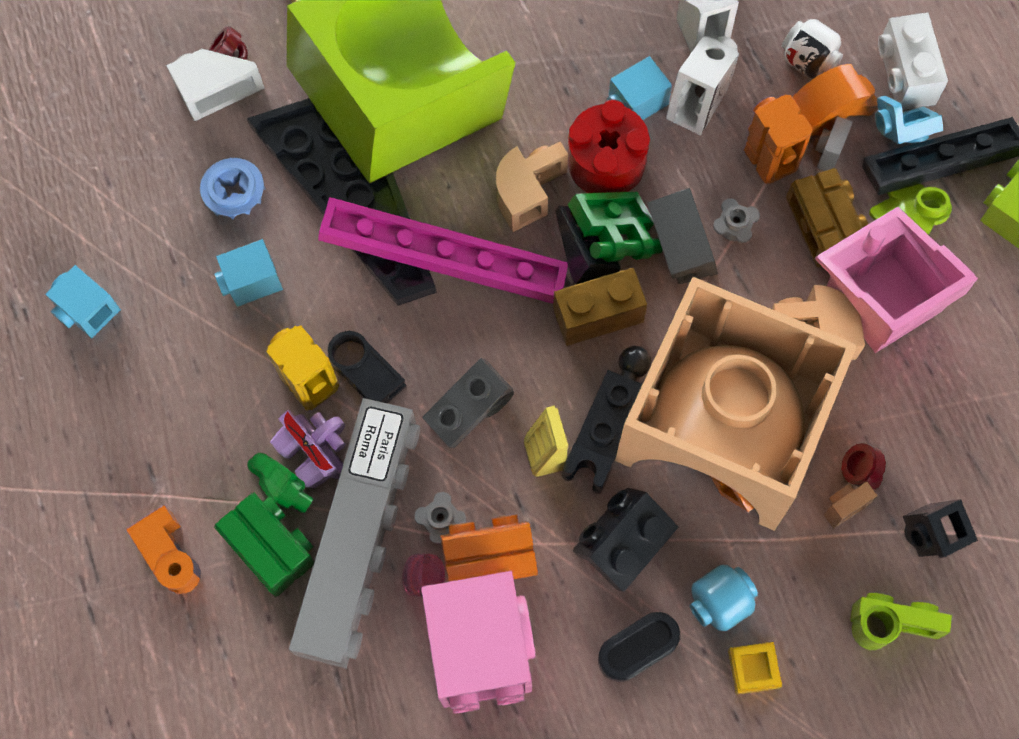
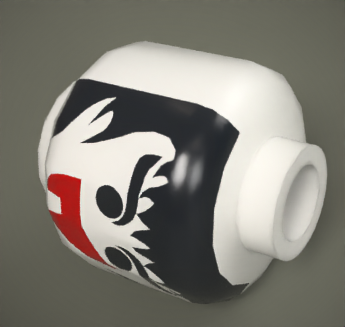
(812, 48)

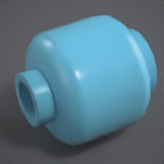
(723, 597)

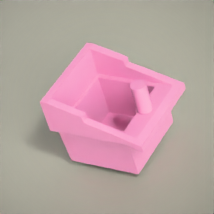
(895, 276)

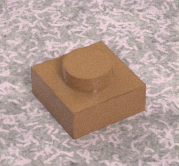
(848, 503)

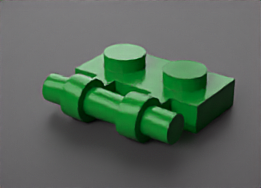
(611, 215)

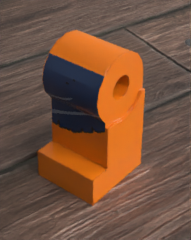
(162, 553)

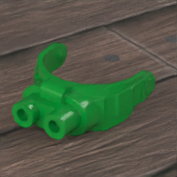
(279, 483)

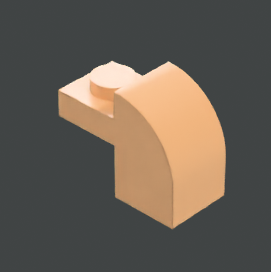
(520, 182)
(827, 311)

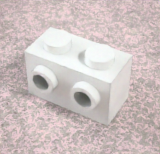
(912, 61)

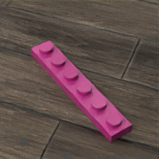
(442, 250)

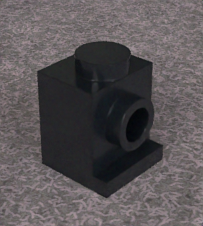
(928, 534)

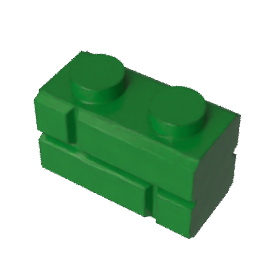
(265, 543)

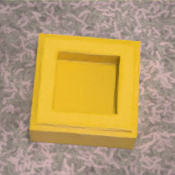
(754, 668)

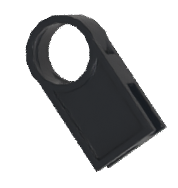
(372, 374)

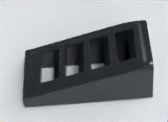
(577, 250)

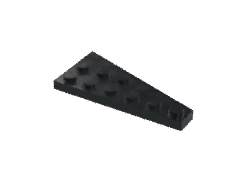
(324, 170)

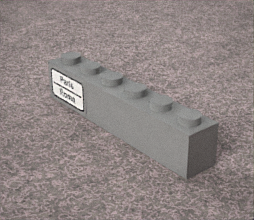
(354, 534)

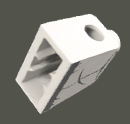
(710, 67)

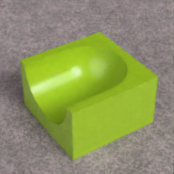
(392, 78)

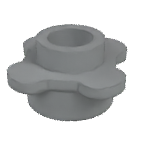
(736, 231)
(441, 505)

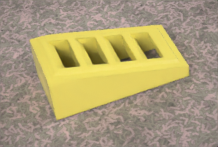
(546, 443)

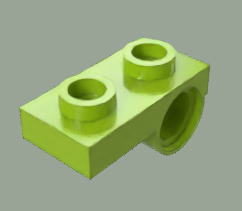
(918, 619)

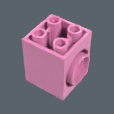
(479, 641)

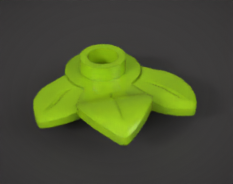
(923, 205)

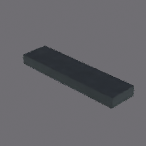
(943, 156)

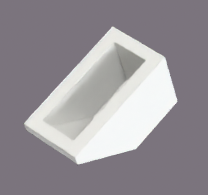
(705, 19)
(213, 81)

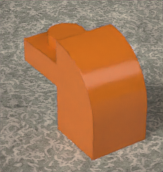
(835, 94)

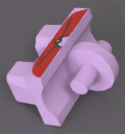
(299, 433)

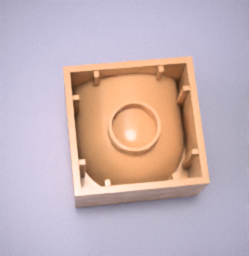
(737, 397)

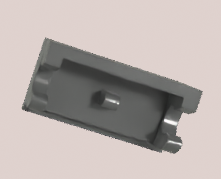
(682, 236)

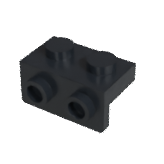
(625, 537)

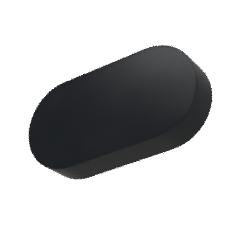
(638, 646)

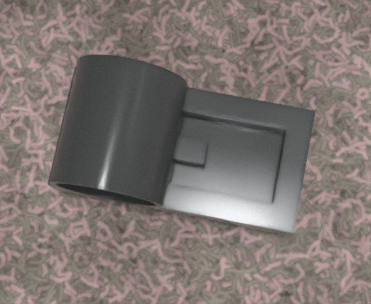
(471, 399)

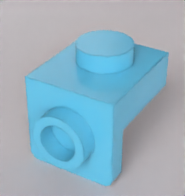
(907, 126)

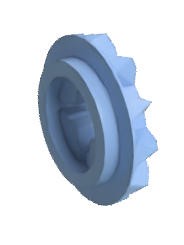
(229, 172)

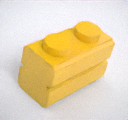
(302, 366)

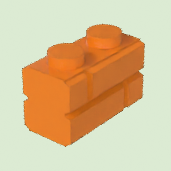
(777, 138)
(489, 550)

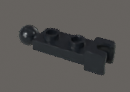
(604, 424)

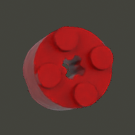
(608, 148)

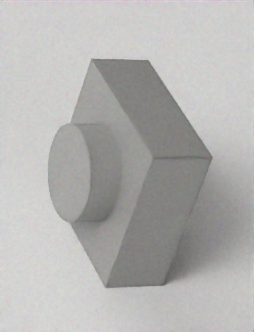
(832, 142)

